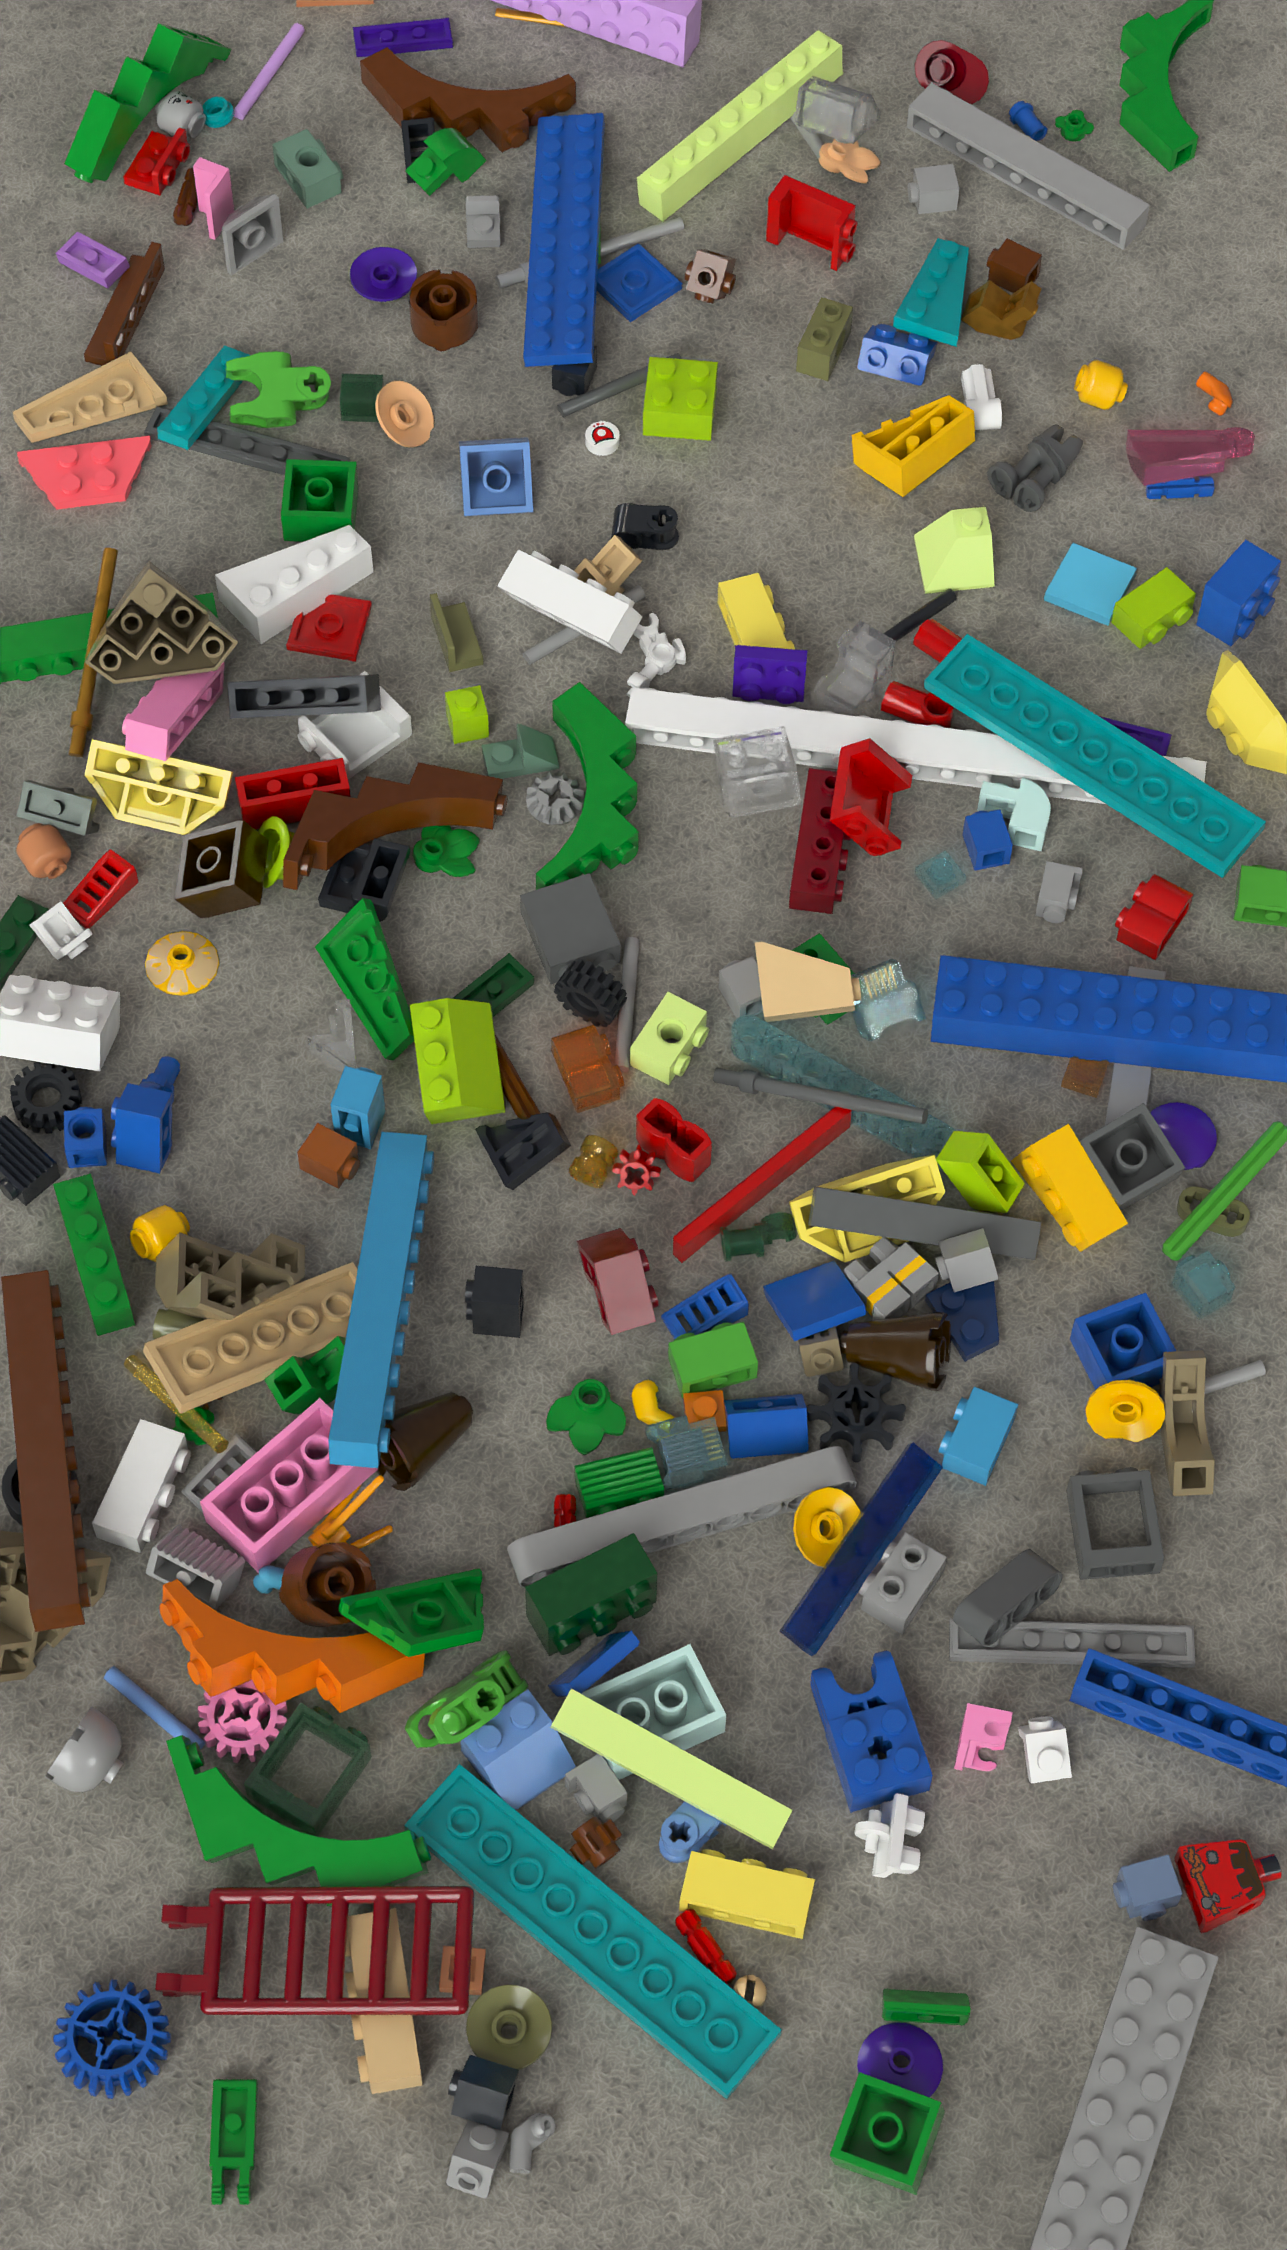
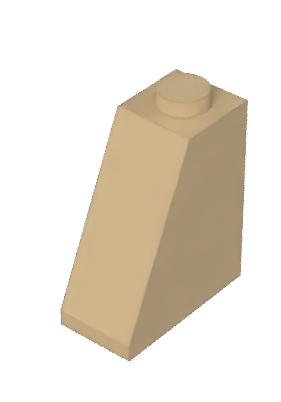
(802, 985)

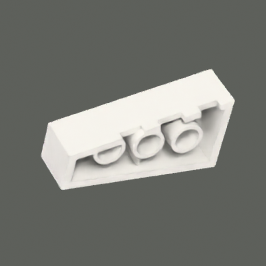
(294, 580)

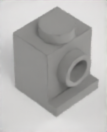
(1058, 891)
(597, 1789)

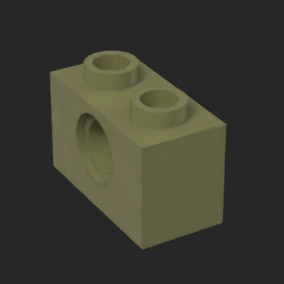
(824, 339)

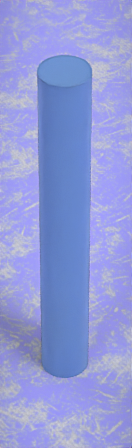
(150, 1706)

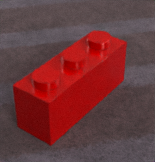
(288, 790)

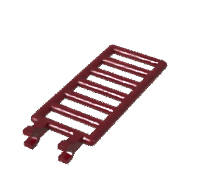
(334, 2004)

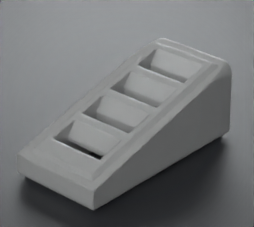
(215, 1465)

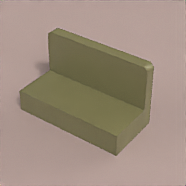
(455, 635)

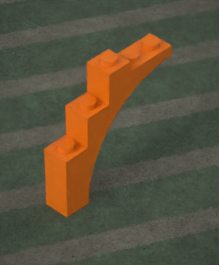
(282, 1666)

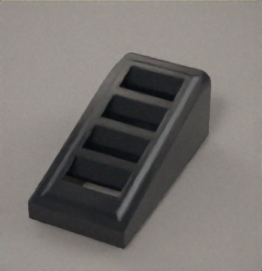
(413, 129)

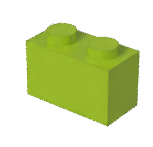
(1154, 608)
(980, 1171)

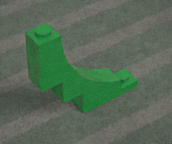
(113, 117)
(232, 1824)

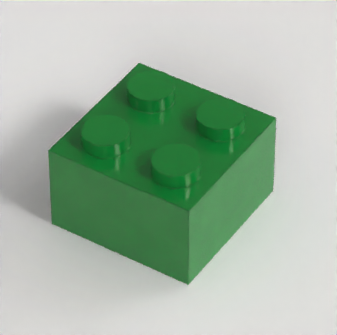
(318, 498)
(887, 2133)

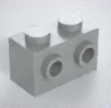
(902, 1583)

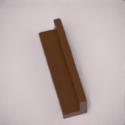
(126, 307)

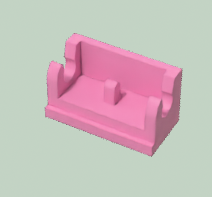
(981, 1729)

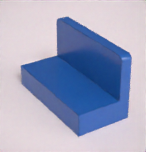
(767, 1426)

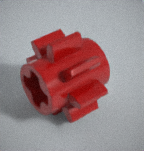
(637, 1179)

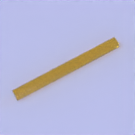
(190, 1417)

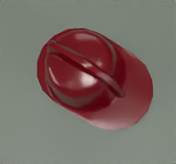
(954, 69)

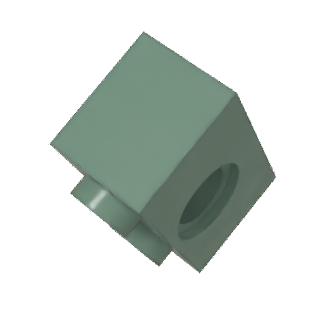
(307, 168)

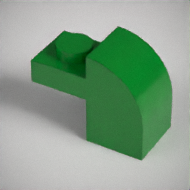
(446, 154)
(304, 1381)

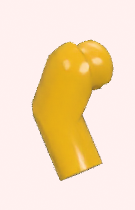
(646, 1403)

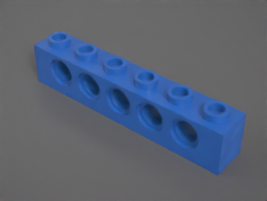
(1182, 1715)

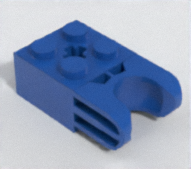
(869, 1724)

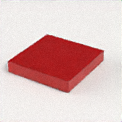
(332, 628)

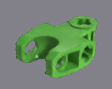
(281, 389)
(468, 1703)

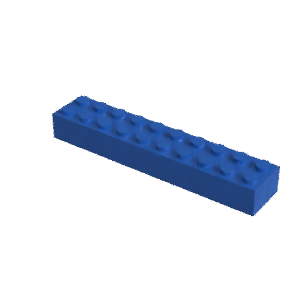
(1111, 1018)

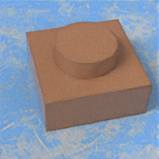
(478, 1959)

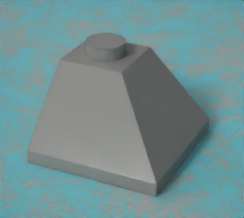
(251, 231)

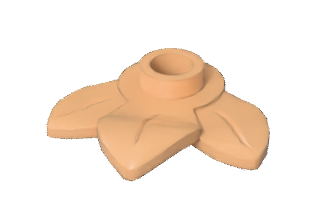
(848, 159)

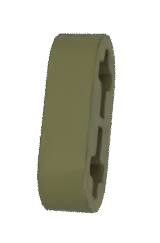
(1219, 1225)

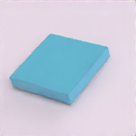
(1089, 583)

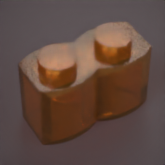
(586, 1068)

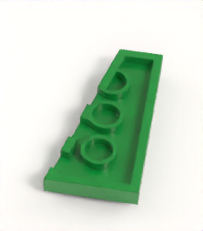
(367, 976)

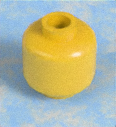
(1100, 384)
(156, 1230)

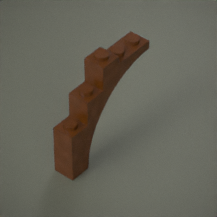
(498, 113)

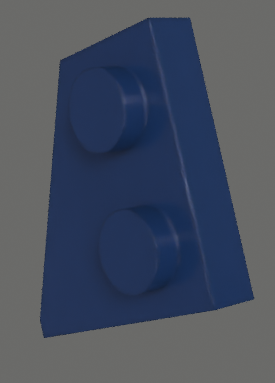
(971, 1317)

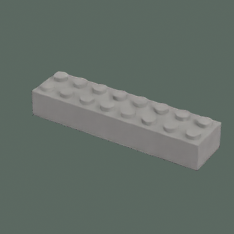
(1126, 2096)

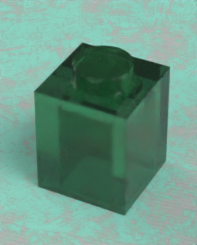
(359, 397)

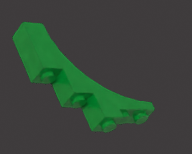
(1150, 109)
(604, 751)

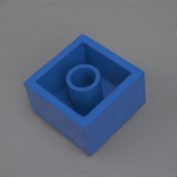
(1239, 593)
(1122, 1342)

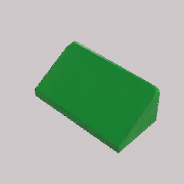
(925, 2007)

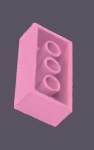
(282, 1490)

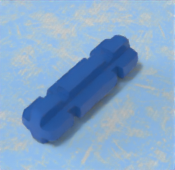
(1182, 488)

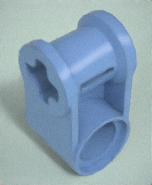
(692, 1823)

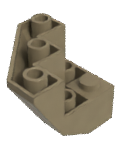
(159, 633)

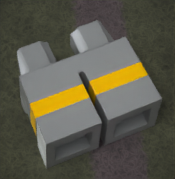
(895, 1283)

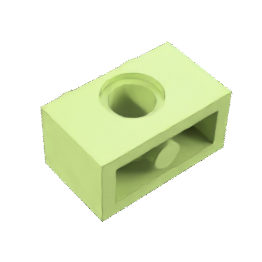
(675, 1020)

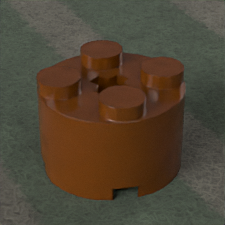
(443, 309)
(316, 1570)

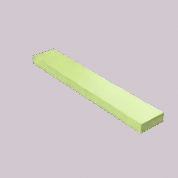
(671, 1768)

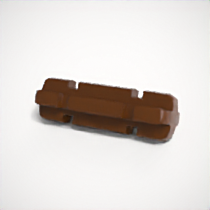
(186, 201)

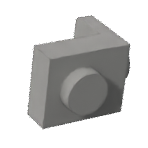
(476, 2158)

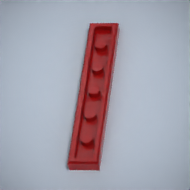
(760, 1182)

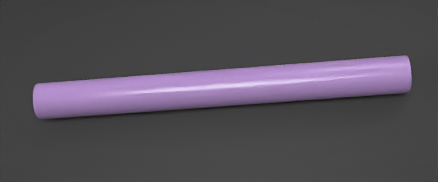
(268, 71)

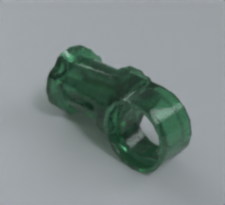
(752, 1240)

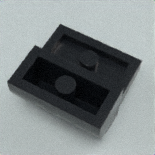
(365, 873)

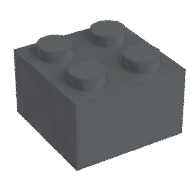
(1132, 1156)

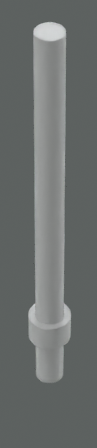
(607, 247)

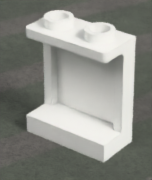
(356, 736)

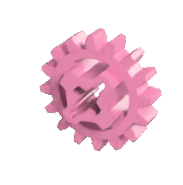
(230, 1727)

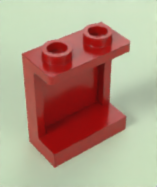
(812, 217)
(865, 795)

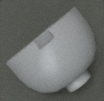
(88, 1755)

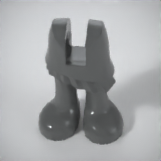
(1043, 452)

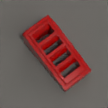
(109, 897)

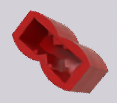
(1153, 916)
(677, 1141)

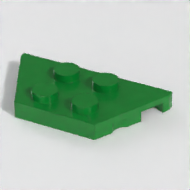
(422, 1613)

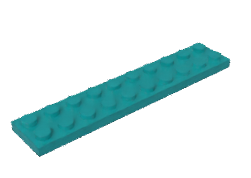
(1095, 755)
(594, 1931)

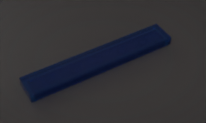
(861, 1549)

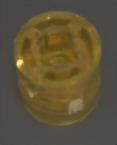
(593, 1162)

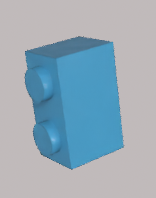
(358, 1105)
(979, 1435)

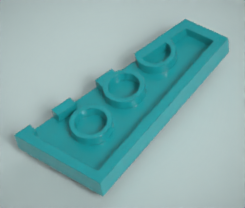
(936, 296)

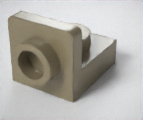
(821, 1353)

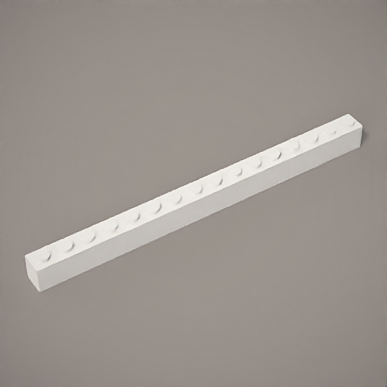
(817, 737)

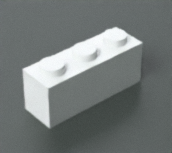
(142, 1486)

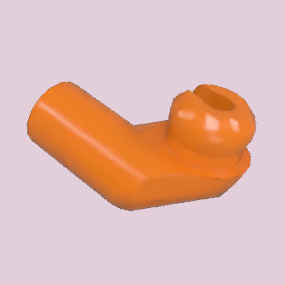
(1218, 390)

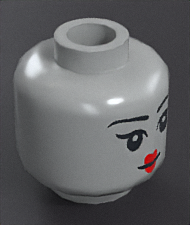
(180, 111)

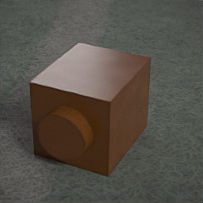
(1013, 266)

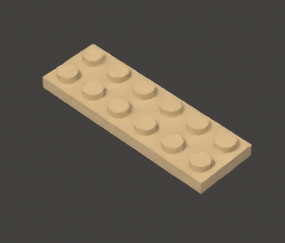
(233, 1354)

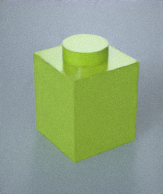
(467, 714)

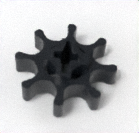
(870, 1407)

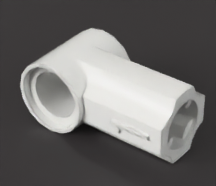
(980, 397)

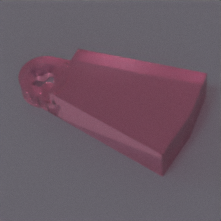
(1183, 454)

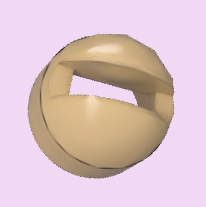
(759, 1991)

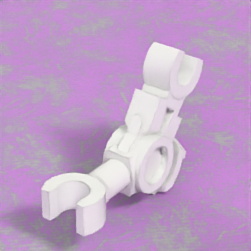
(659, 654)

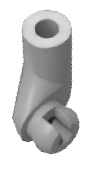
(526, 2138)

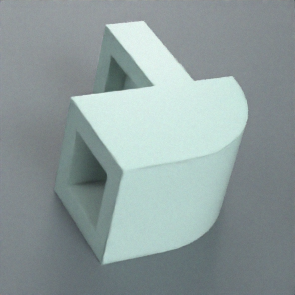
(1025, 807)

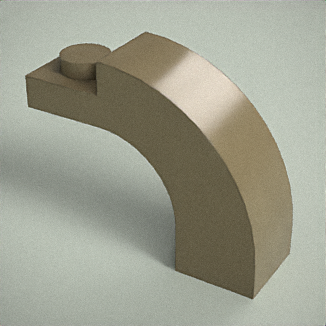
(1183, 1431)

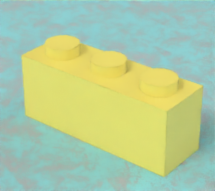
(750, 614)
(747, 1893)

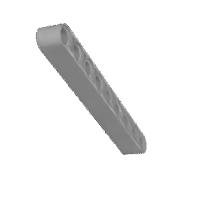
(685, 1513)

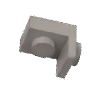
(482, 221)

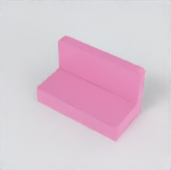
(213, 194)

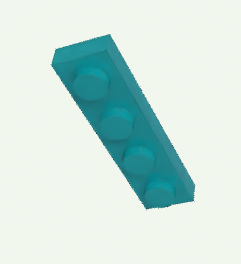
(200, 402)

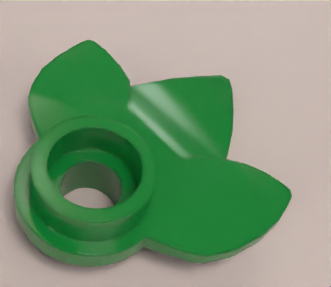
(445, 850)
(587, 1421)

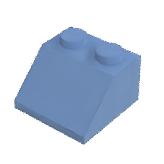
(496, 476)
(518, 1752)

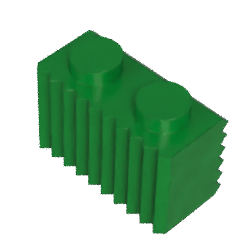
(618, 1481)

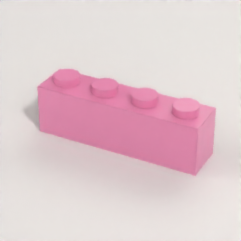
(171, 712)

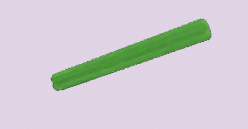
(1225, 1191)

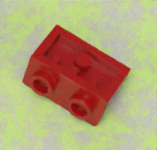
(157, 161)

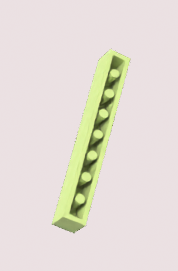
(736, 127)

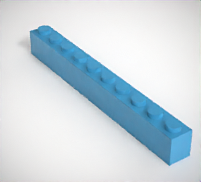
(379, 1301)

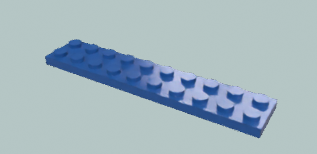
(564, 240)

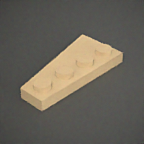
(93, 399)

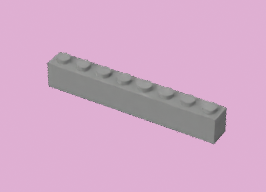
(1028, 166)

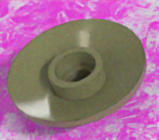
(504, 2007)

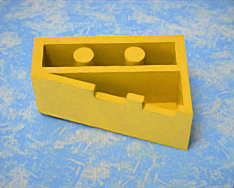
(916, 446)
(1070, 1188)

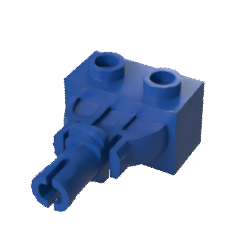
(145, 1119)

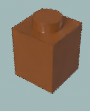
(329, 1156)

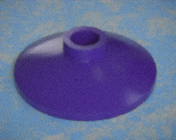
(382, 264)
(905, 2039)

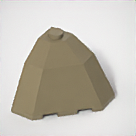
(221, 1283)
(17, 1633)

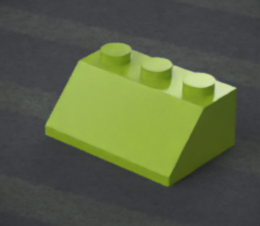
(457, 1059)

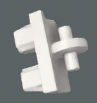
(885, 1836)

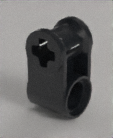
(642, 525)

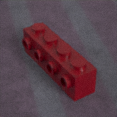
(818, 849)

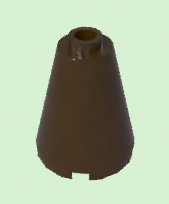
(902, 1347)
(422, 1436)

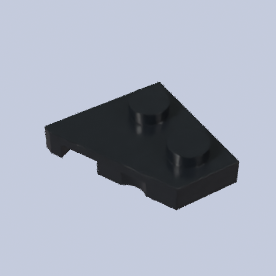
(523, 1146)

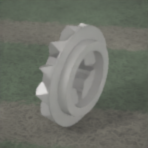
(564, 808)

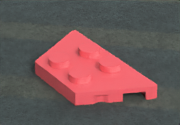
(87, 471)

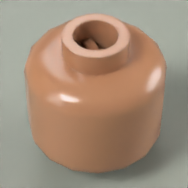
(43, 851)

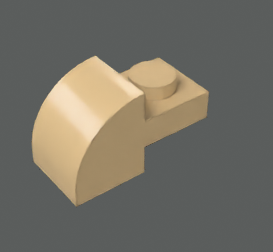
(610, 566)

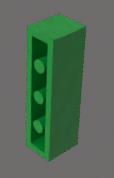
(94, 1254)

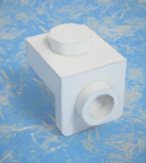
(61, 932)
(1045, 1749)

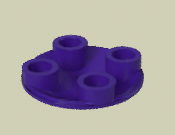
(1188, 1132)

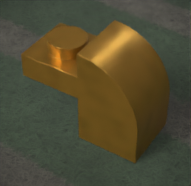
(998, 313)

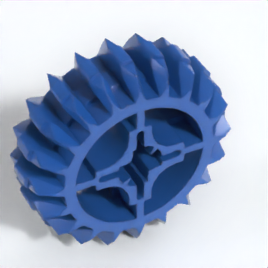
(129, 2044)

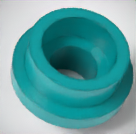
(218, 112)

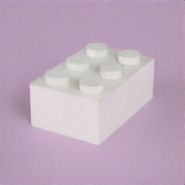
(58, 1022)

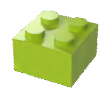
(680, 398)

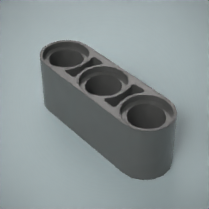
(1007, 1597)

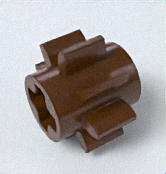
(595, 1842)

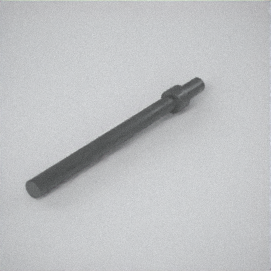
(753, 1082)

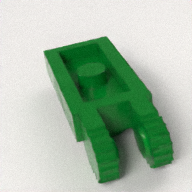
(233, 2135)

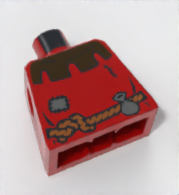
(1223, 1880)

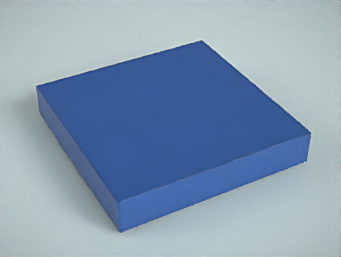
(636, 282)
(814, 1300)
(595, 1663)

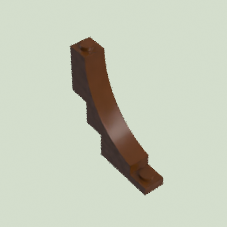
(432, 798)

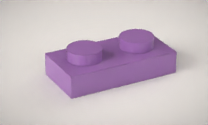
(92, 259)

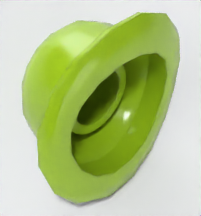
(279, 840)

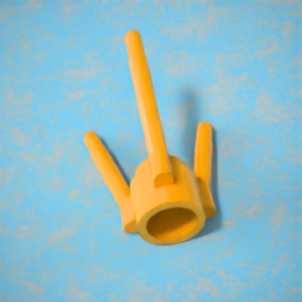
(332, 1527)

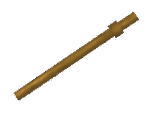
(81, 719)

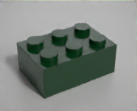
(591, 1595)

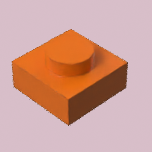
(705, 1405)

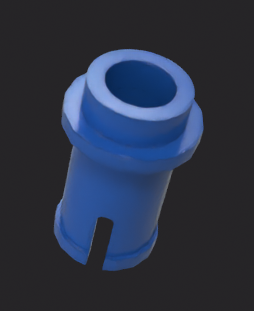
(1022, 115)

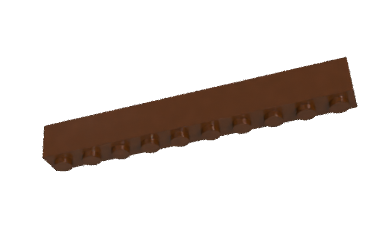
(43, 1452)

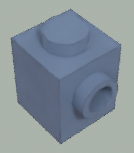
(1147, 1888)

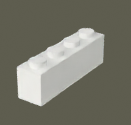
(570, 600)

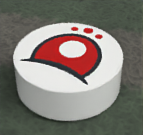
(602, 438)

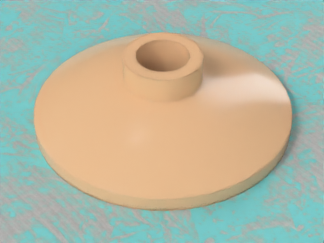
(404, 414)

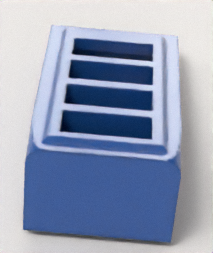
(714, 1293)

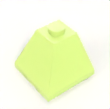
(956, 551)

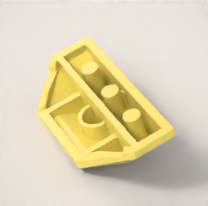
(1247, 717)
(155, 792)
(906, 1180)

